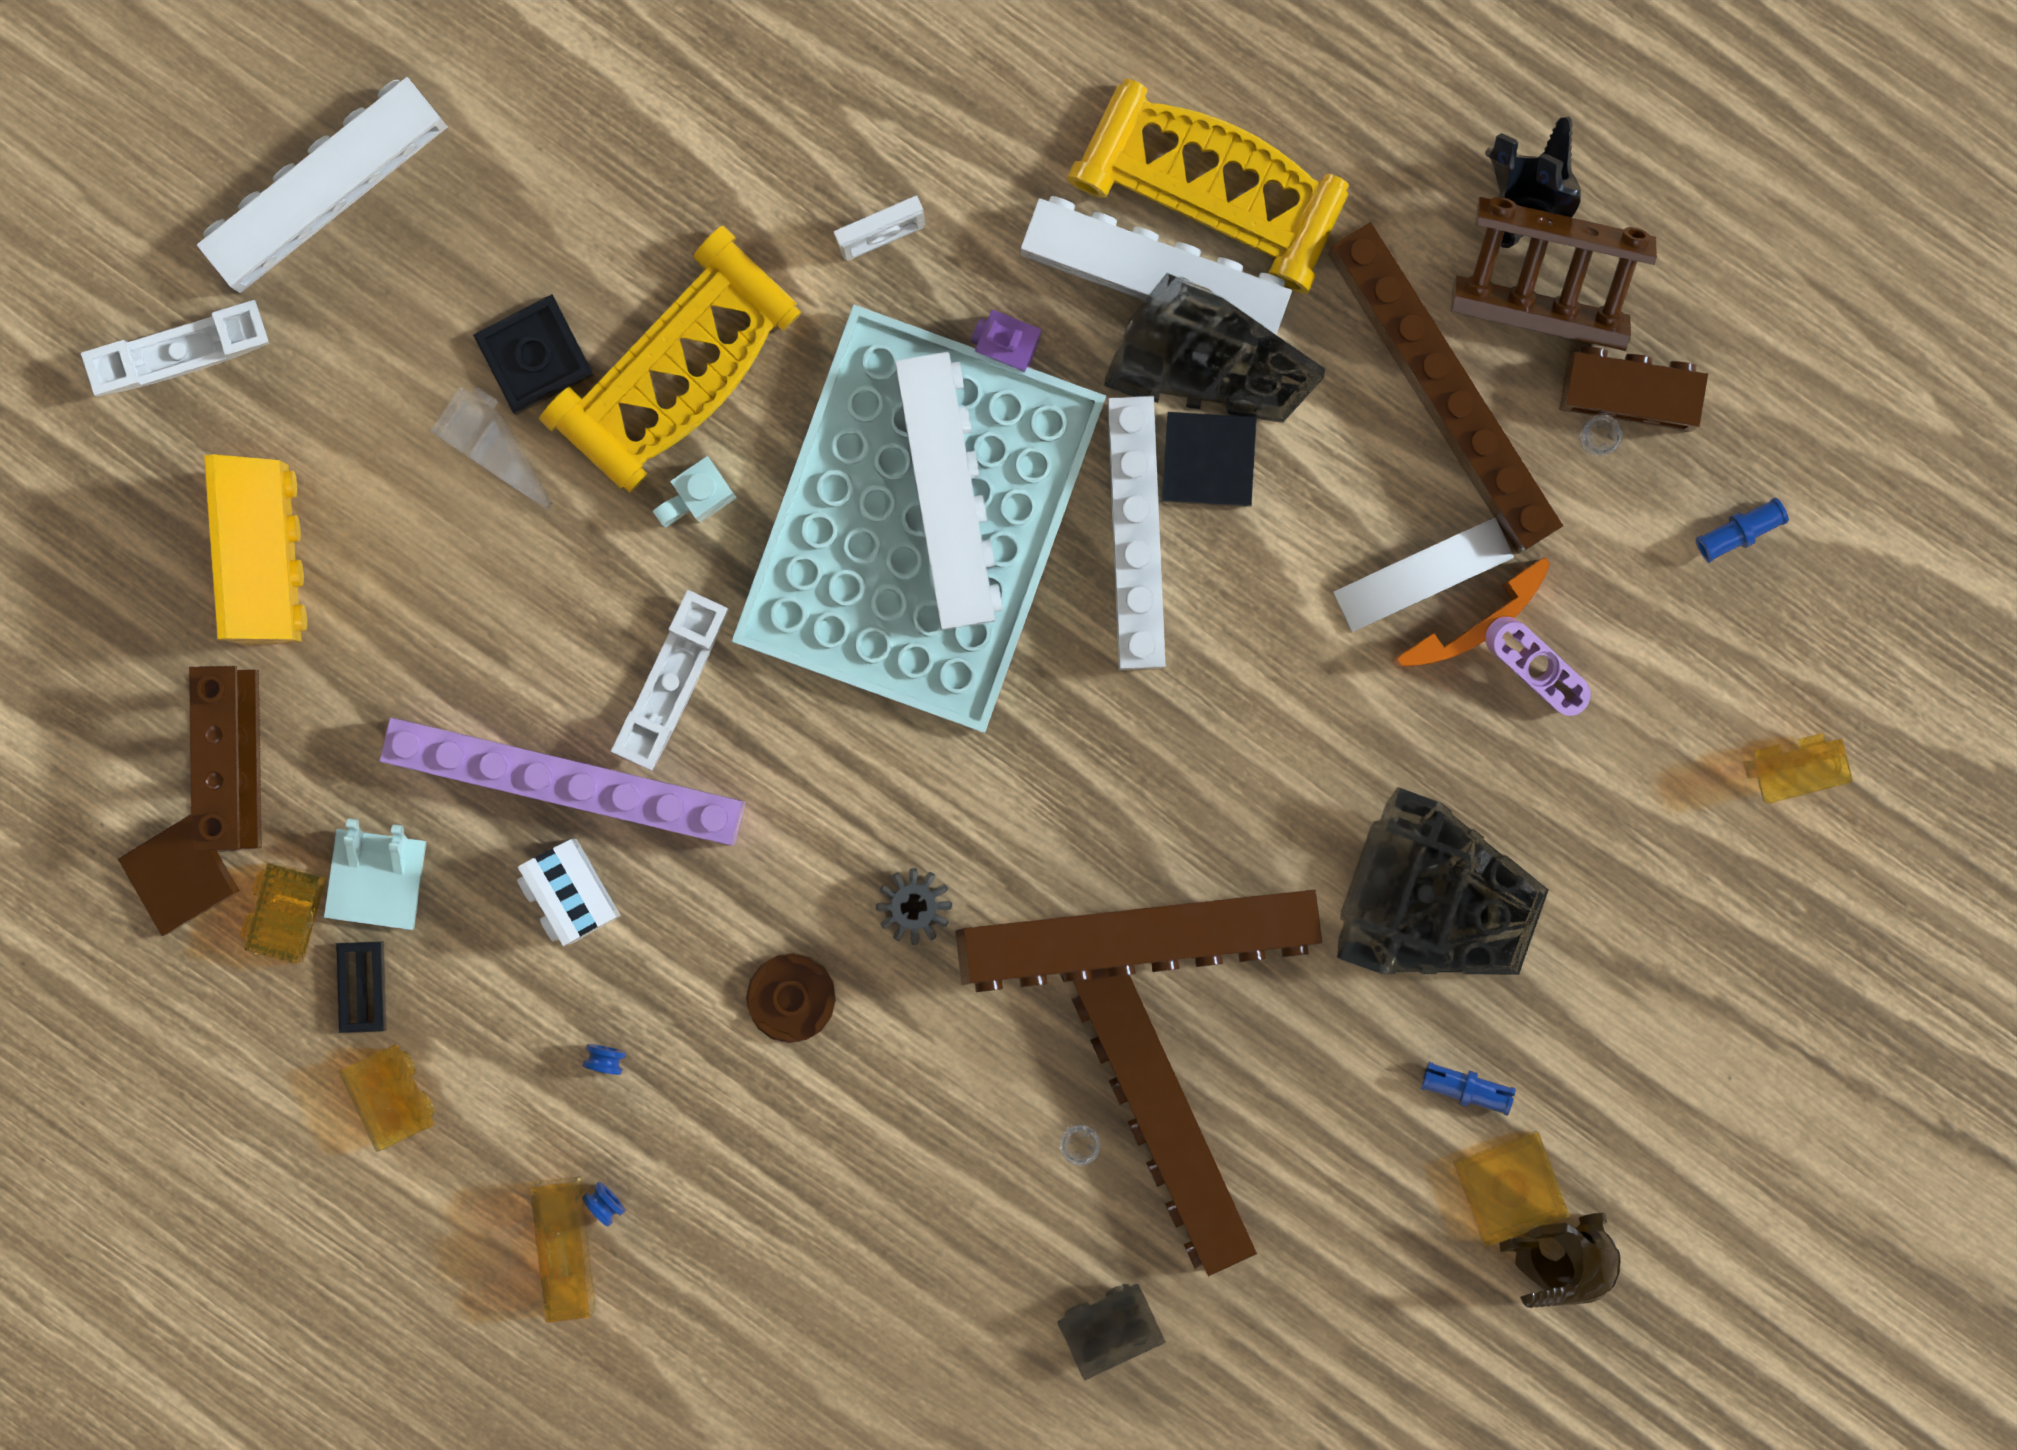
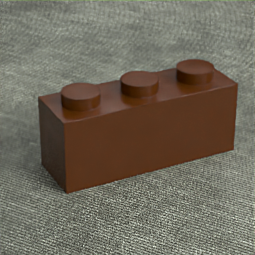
(1634, 389)

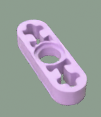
(1520, 662)

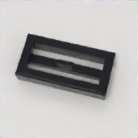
(379, 996)

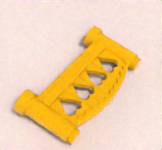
(1119, 157)
(596, 420)

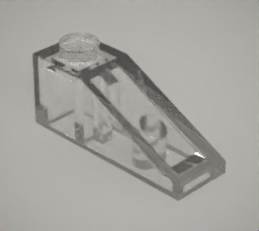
(486, 437)

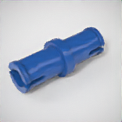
(1742, 530)
(1468, 1088)

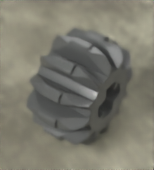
(903, 896)

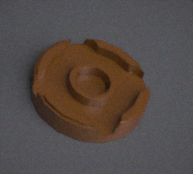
(791, 997)

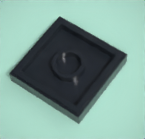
(533, 354)
(1209, 459)

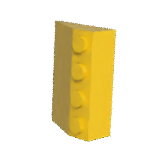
(254, 550)

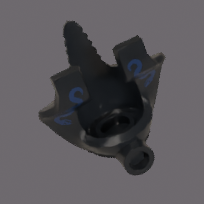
(1535, 181)

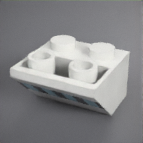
(567, 893)

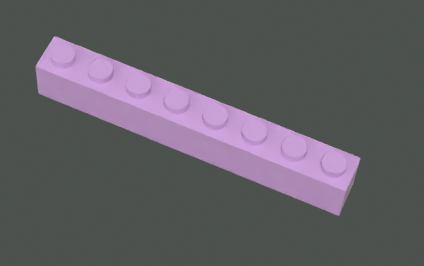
(562, 781)

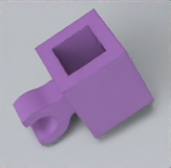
(1006, 340)

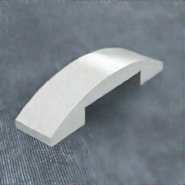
(175, 351)
(1423, 574)
(670, 681)

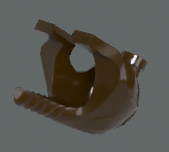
(1578, 1277)

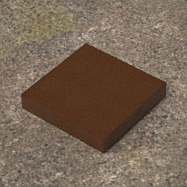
(176, 880)

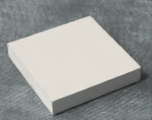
(880, 228)

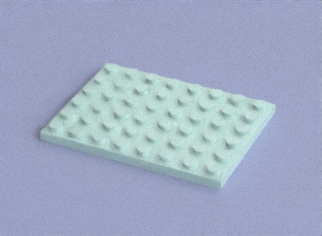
(849, 555)

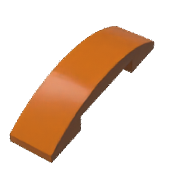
(1519, 588)

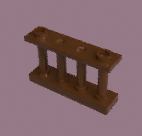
(1563, 314)
(225, 758)

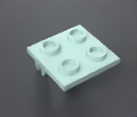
(375, 877)

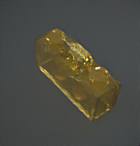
(563, 1249)

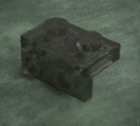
(1110, 1330)

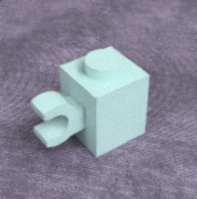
(699, 491)

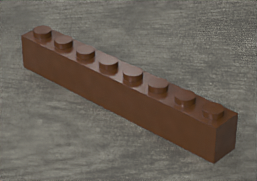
(1444, 388)
(1138, 938)
(1163, 1121)

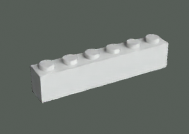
(321, 184)
(1138, 261)
(946, 491)
(1136, 533)

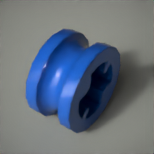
(604, 1059)
(603, 1204)

